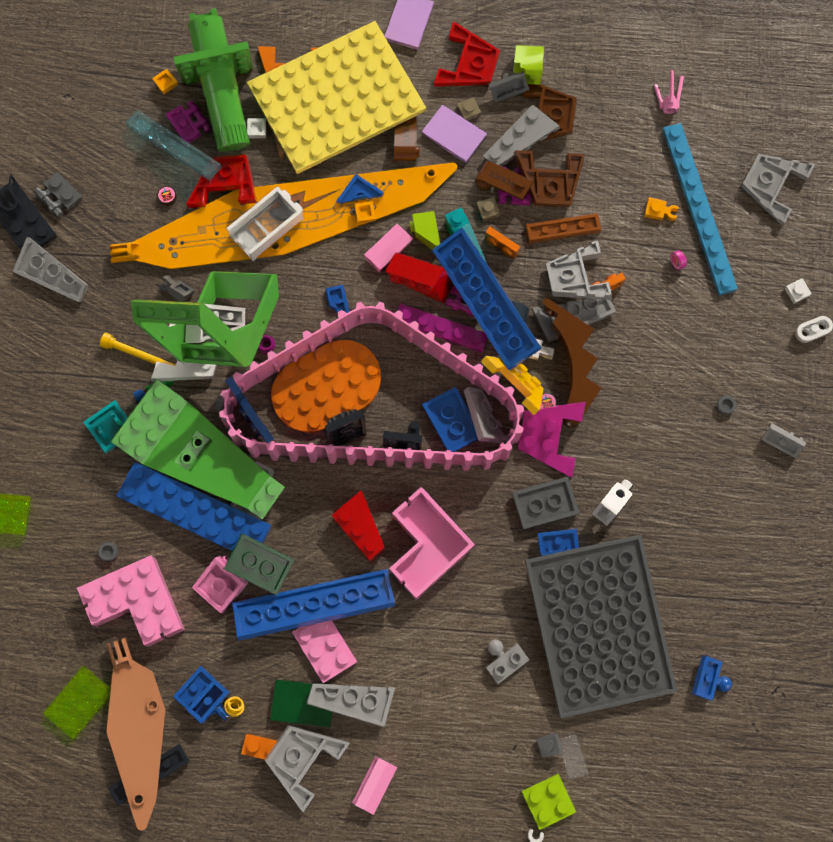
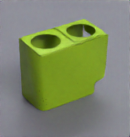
(530, 61)

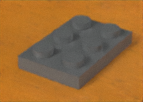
(545, 503)

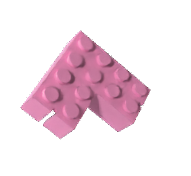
(438, 544)
(136, 590)

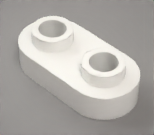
(812, 329)

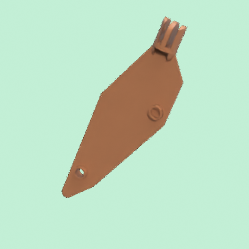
(135, 730)

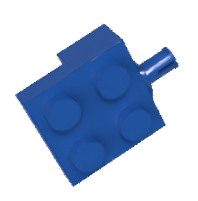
(557, 541)
(203, 696)

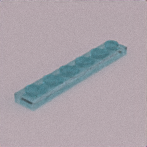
(173, 145)

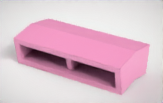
(385, 248)
(374, 785)

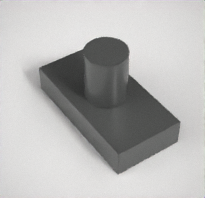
(509, 86)

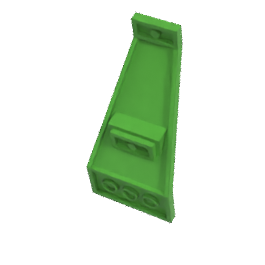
(165, 430)

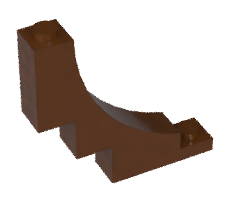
(573, 335)

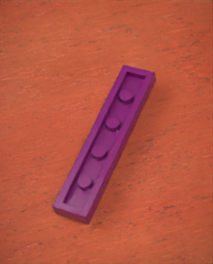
(445, 328)

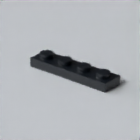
(169, 763)

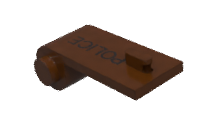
(405, 141)
(503, 179)

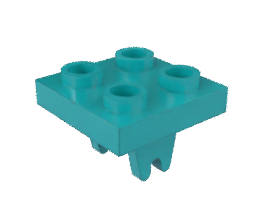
(106, 424)

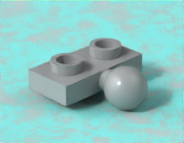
(506, 662)

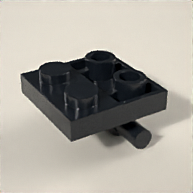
(404, 440)

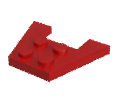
(476, 62)
(233, 175)

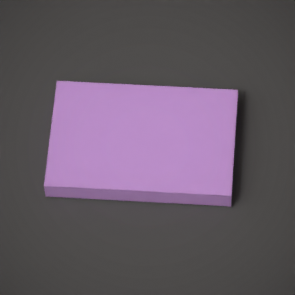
(409, 22)
(454, 134)

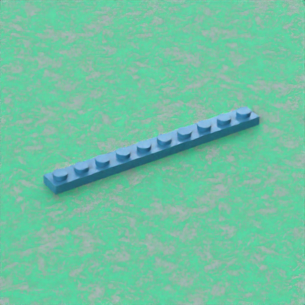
(700, 209)

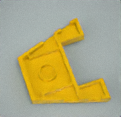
(521, 379)

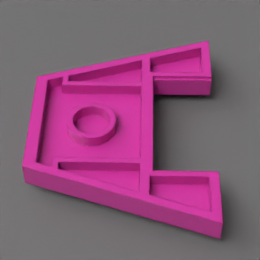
(543, 432)

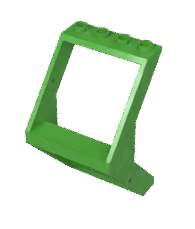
(231, 347)

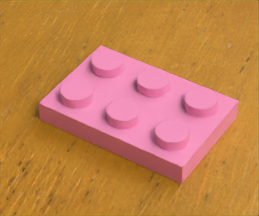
(325, 649)

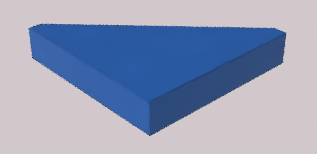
(358, 190)

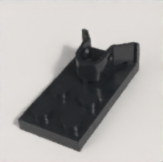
(21, 216)
(345, 427)

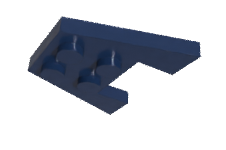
(248, 413)

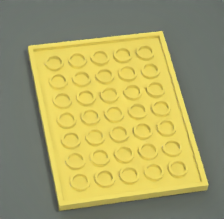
(336, 97)

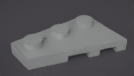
(484, 422)

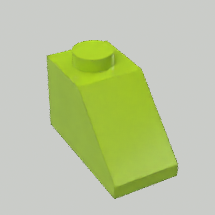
(425, 228)

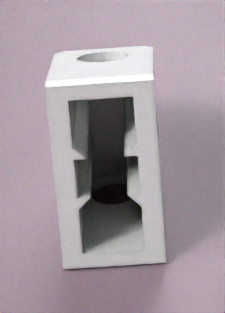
(613, 502)

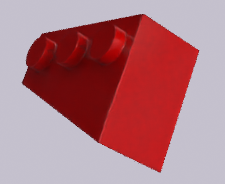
(420, 276)
(358, 525)

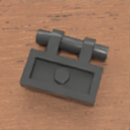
(62, 190)

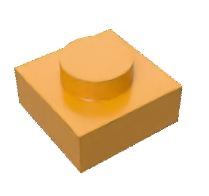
(165, 81)
(365, 212)

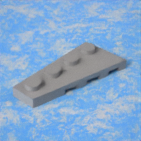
(525, 132)
(357, 702)

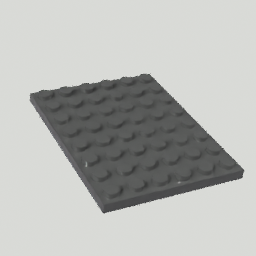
(600, 626)

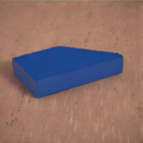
(337, 298)

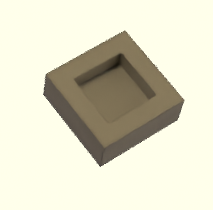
(469, 109)
(488, 209)

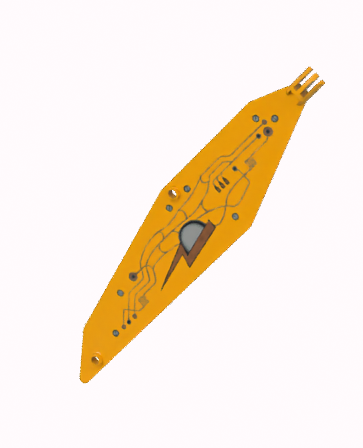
(203, 236)

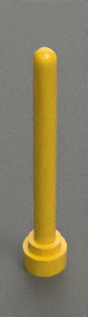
(107, 341)

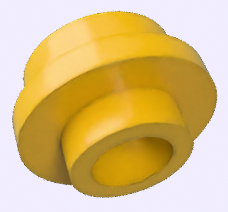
(236, 702)

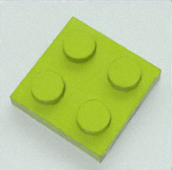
(548, 801)

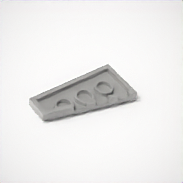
(46, 270)
(587, 310)

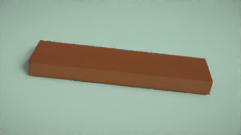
(563, 228)

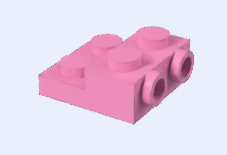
(219, 585)

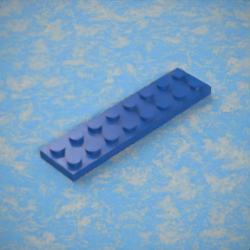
(486, 299)
(189, 508)
(313, 604)

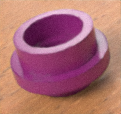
(266, 338)

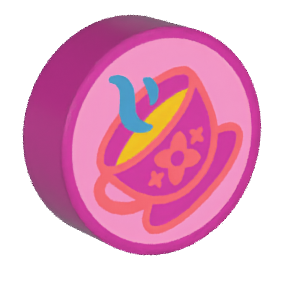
(678, 260)

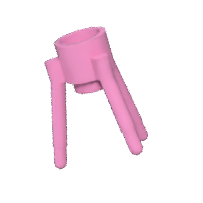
(670, 104)

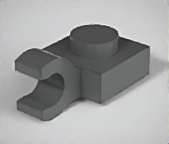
(177, 289)

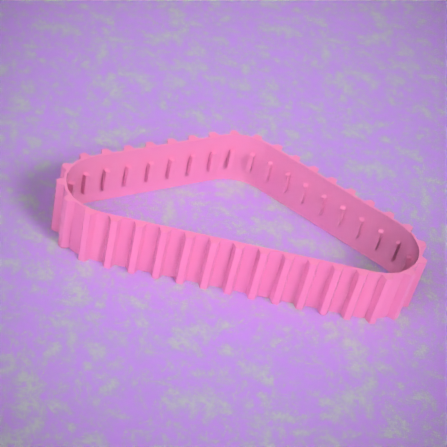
(410, 331)

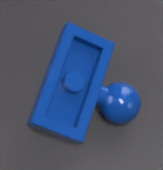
(708, 679)

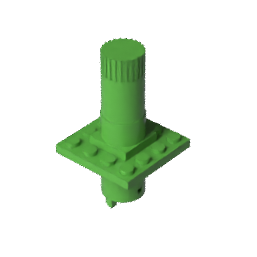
(216, 67)

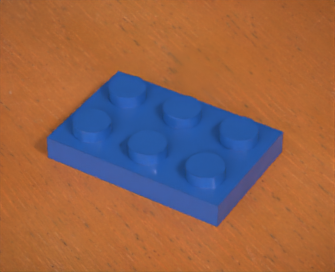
(451, 420)

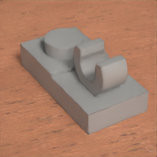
(783, 440)

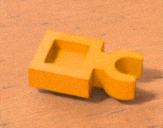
(657, 210)

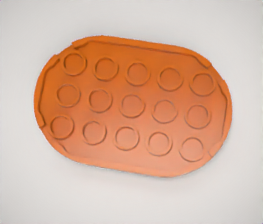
(324, 384)

